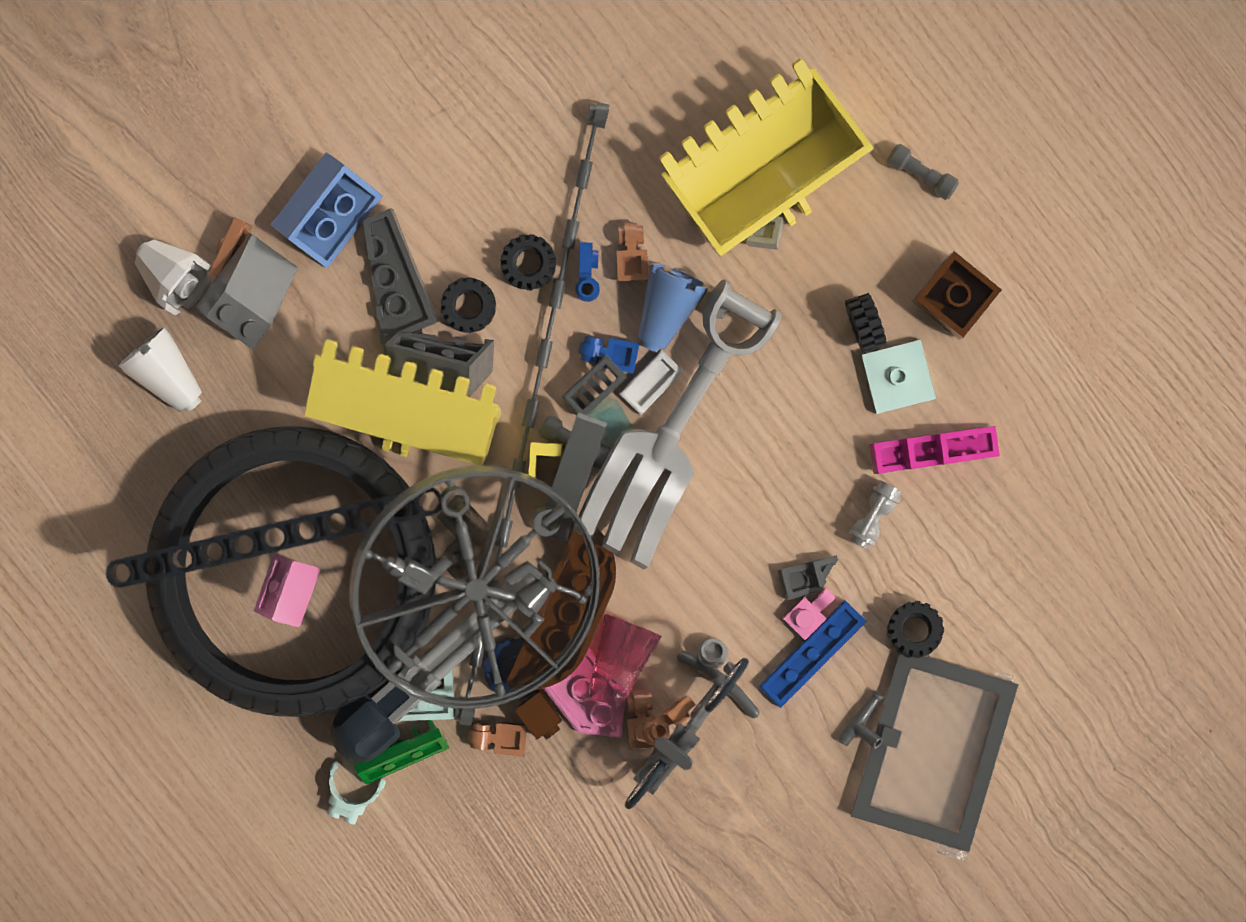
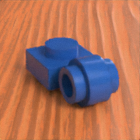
(587, 261)
(621, 352)

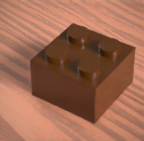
(956, 295)

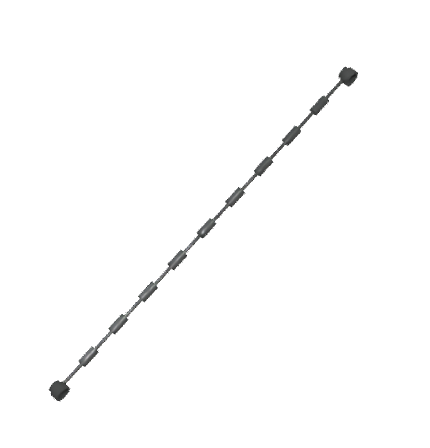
(598, 116)

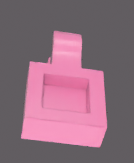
(807, 615)

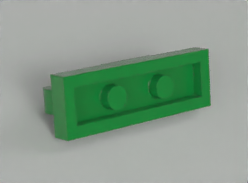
(403, 754)

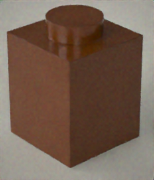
(539, 716)

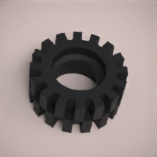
(515, 248)
(865, 322)

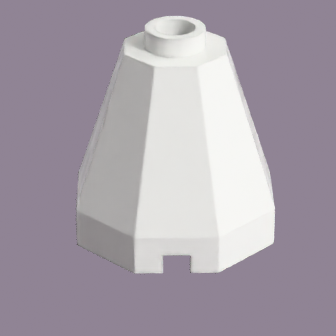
(172, 274)

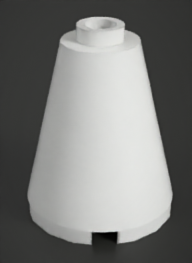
(163, 371)

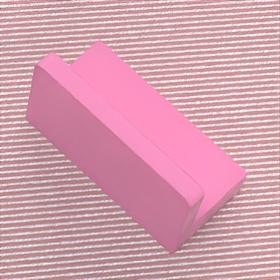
(286, 590)

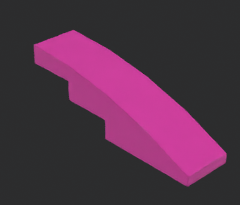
(934, 450)

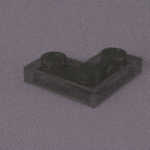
(478, 533)

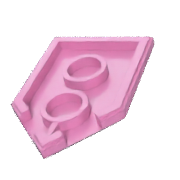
(584, 713)

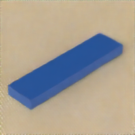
(812, 653)

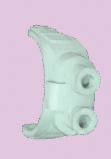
(344, 807)

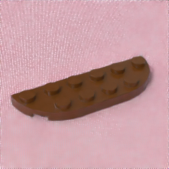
(564, 613)

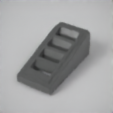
(573, 400)

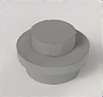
(712, 653)

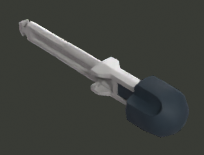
(369, 724)

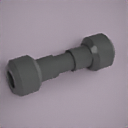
(943, 184)
(553, 430)

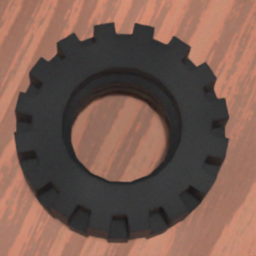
(462, 286)
(929, 616)

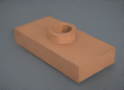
(228, 245)

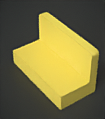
(542, 449)

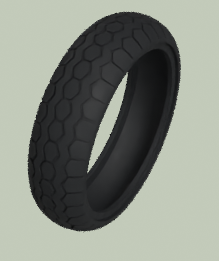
(170, 598)

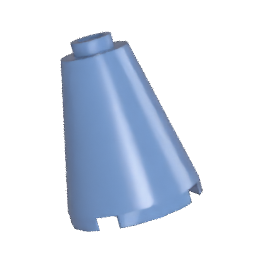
(667, 305)

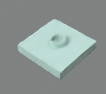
(898, 376)

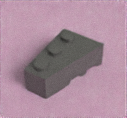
(452, 358)

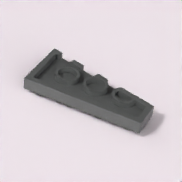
(398, 287)

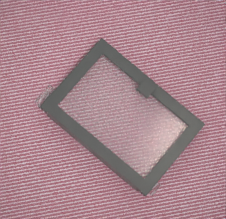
(936, 751)

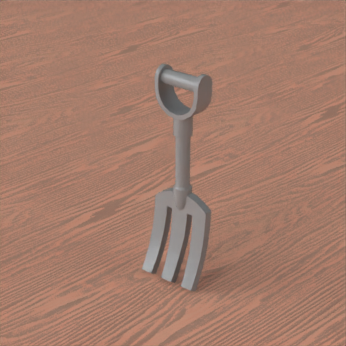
(660, 448)

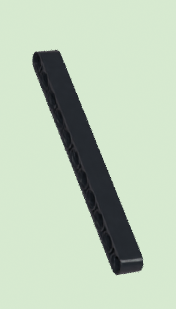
(261, 542)

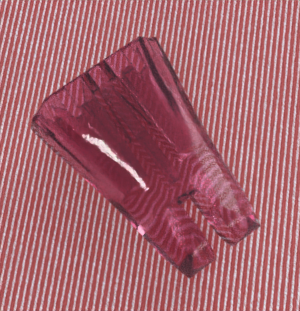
(620, 658)

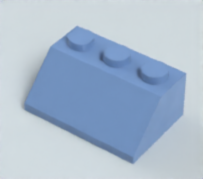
(326, 210)

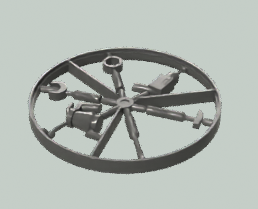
(475, 588)

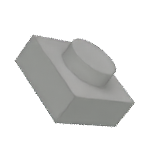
(768, 235)

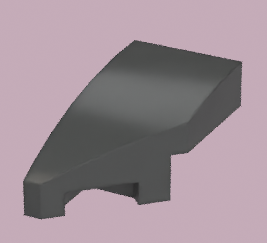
(805, 577)

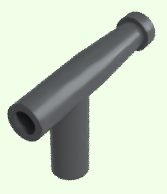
(857, 725)

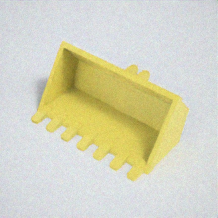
(765, 159)
(402, 408)

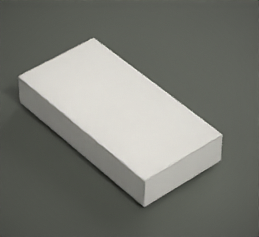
(651, 382)

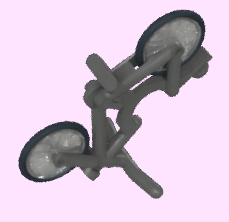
(674, 750)

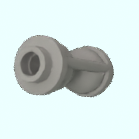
(881, 502)

